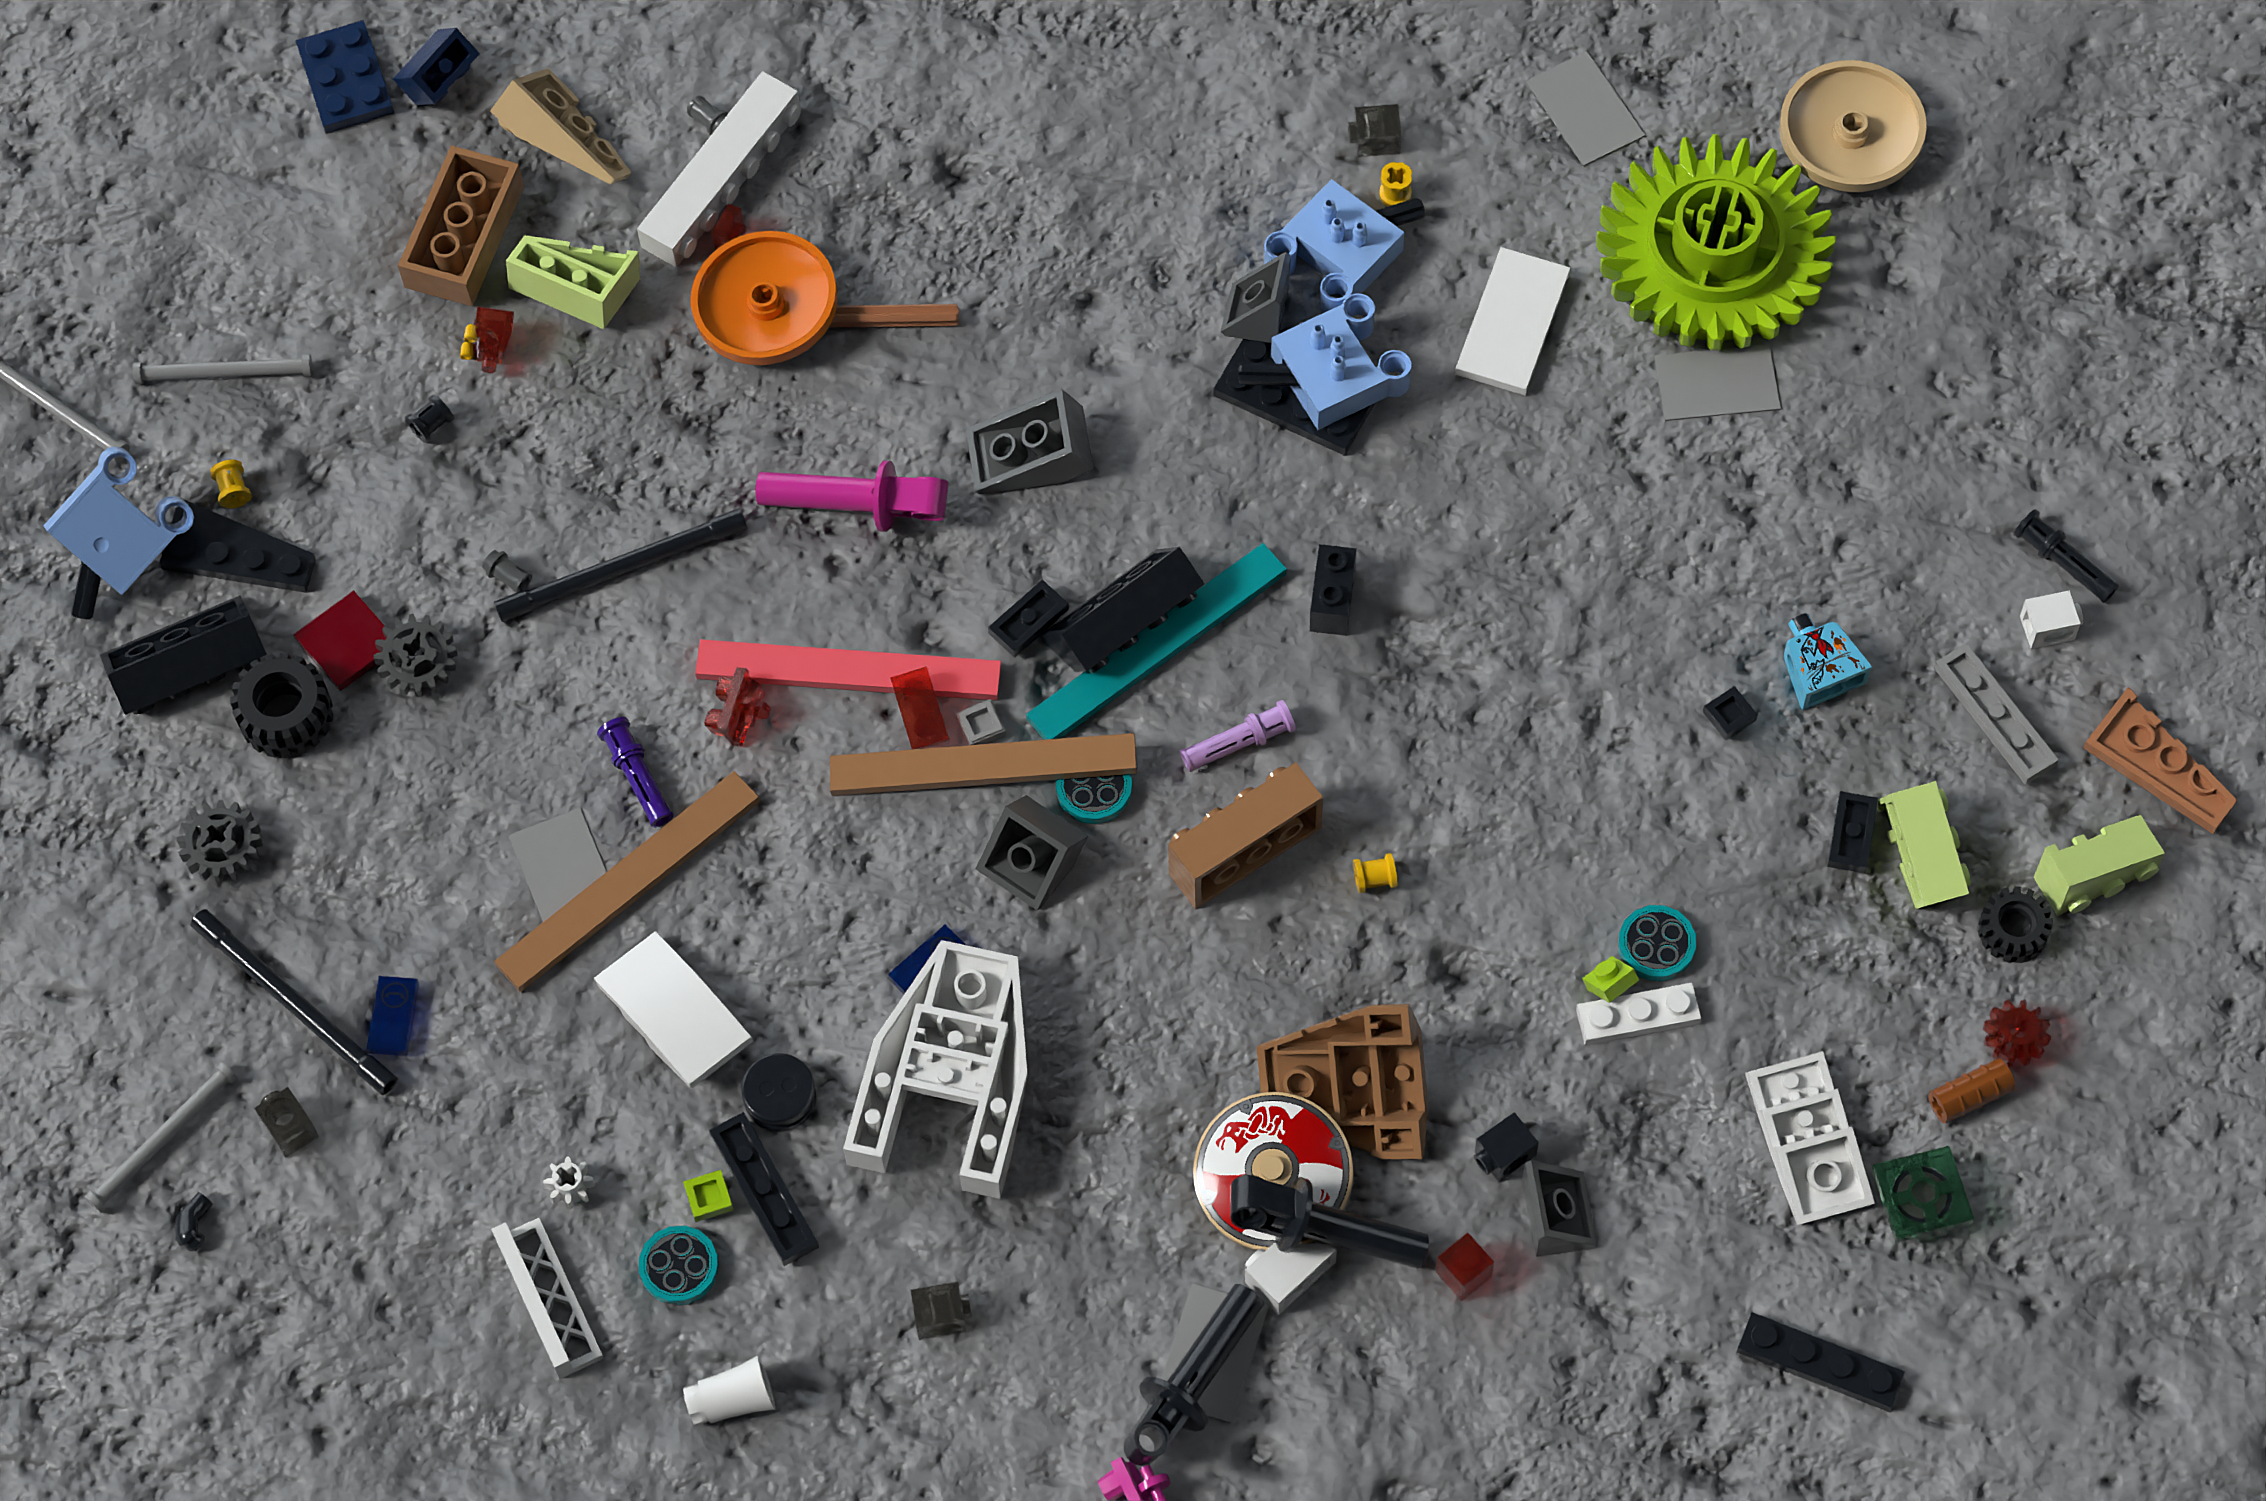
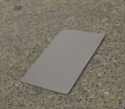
(1585, 108)
(1717, 382)
(557, 860)
(1224, 1391)

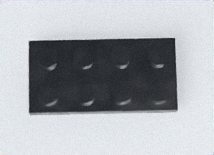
(1280, 403)

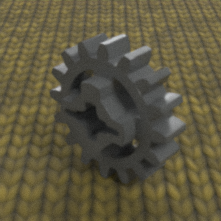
(430, 660)
(216, 857)

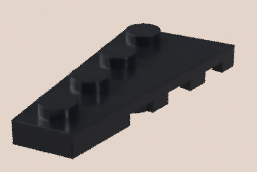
(236, 552)

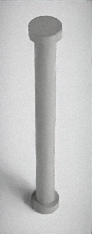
(222, 369)
(60, 410)
(160, 1137)

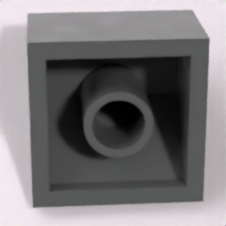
(1031, 851)

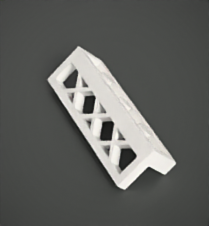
(533, 1302)

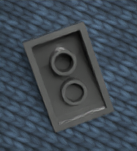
(1030, 445)

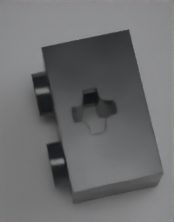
(1332, 590)

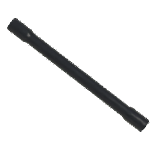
(528, 600)
(365, 1065)

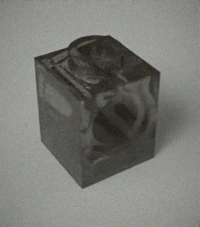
(1376, 130)
(293, 1134)
(940, 1310)

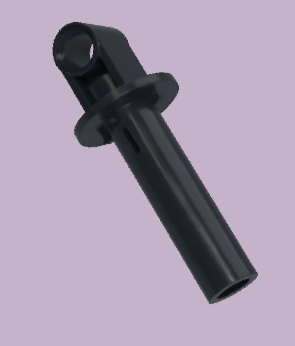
(1292, 1215)
(1171, 1401)

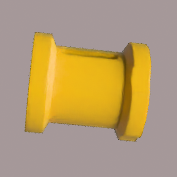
(1395, 183)
(230, 484)
(1375, 873)

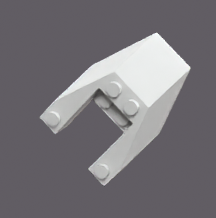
(953, 1040)

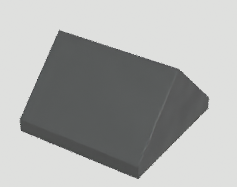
(1258, 302)
(1558, 1209)

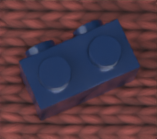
(436, 66)

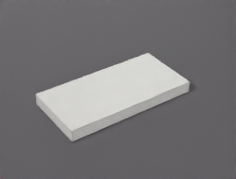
(1512, 321)

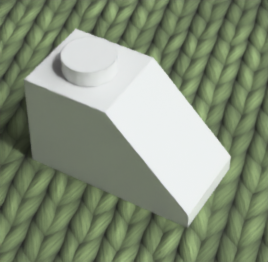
(1284, 1276)

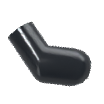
(187, 1222)

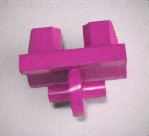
(1127, 1481)

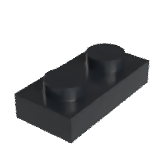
(1028, 618)
(1852, 832)

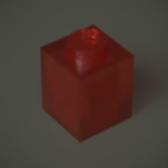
(1464, 1266)

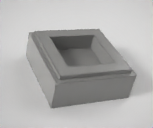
(981, 723)

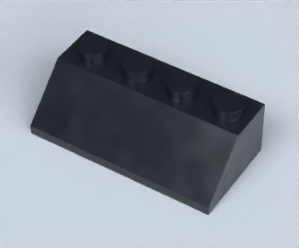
(1124, 609)
(183, 656)

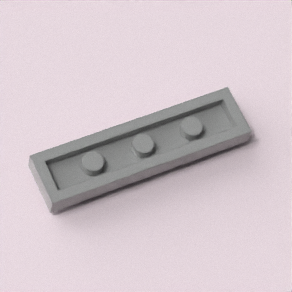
(1996, 714)

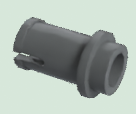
(706, 114)
(506, 571)

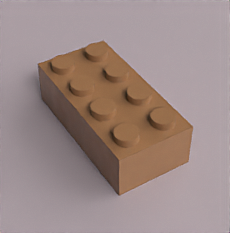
(461, 225)
(1244, 834)

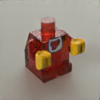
(492, 336)

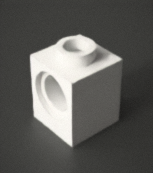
(2051, 619)

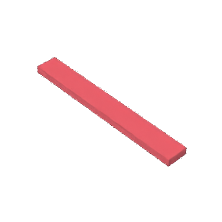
(846, 668)

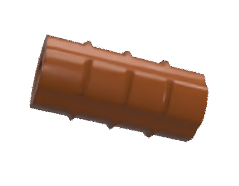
(1971, 1090)

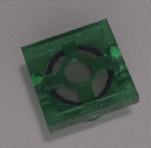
(1921, 1197)

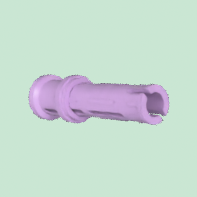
(1254, 730)

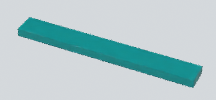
(1155, 647)

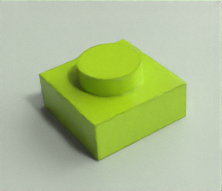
(1610, 979)
(708, 1195)

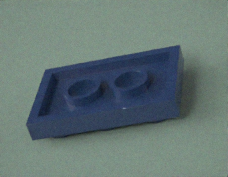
(344, 76)

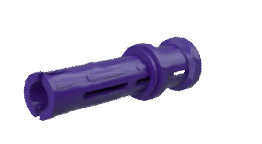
(629, 758)

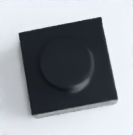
(1730, 713)

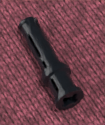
(2053, 545)

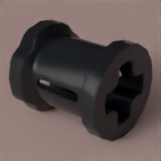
(429, 418)

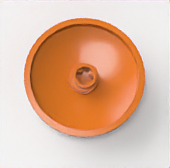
(764, 297)

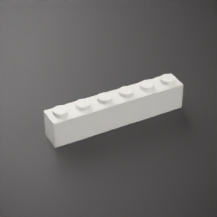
(719, 169)

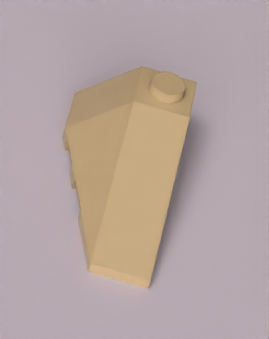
(546, 115)

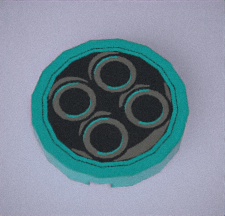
(1094, 798)
(1657, 942)
(678, 1265)

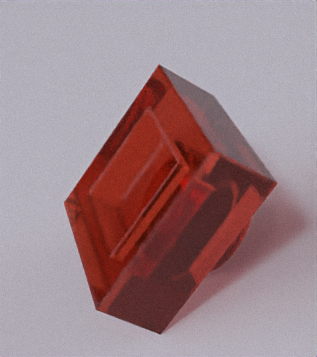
(729, 226)

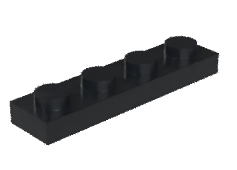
(764, 1189)
(1820, 1362)

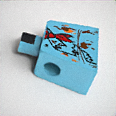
(1822, 661)

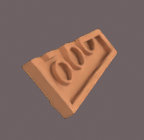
(2149, 756)

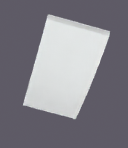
(673, 1010)
(1809, 1138)

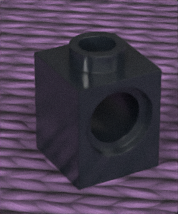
(1505, 1148)

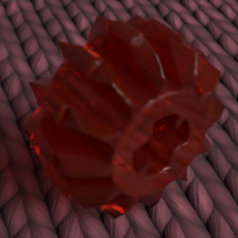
(2023, 1021)

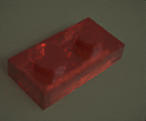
(919, 708)

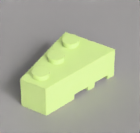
(573, 279)
(1926, 844)
(2098, 865)

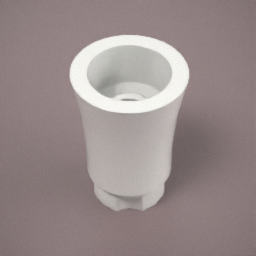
(730, 1393)

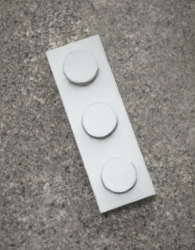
(1638, 1014)

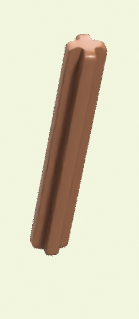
(896, 315)

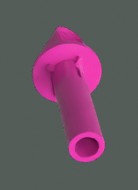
(884, 496)

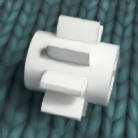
(571, 1173)

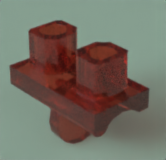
(741, 708)

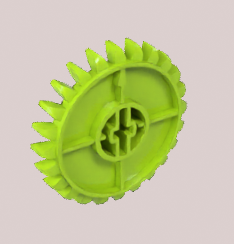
(1723, 289)

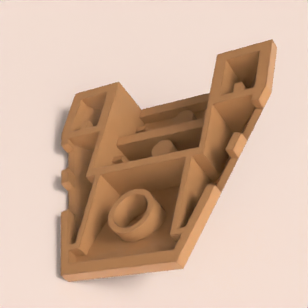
(1362, 1073)

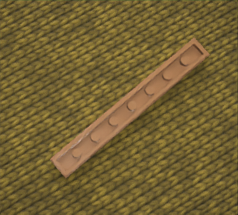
(983, 764)
(626, 881)

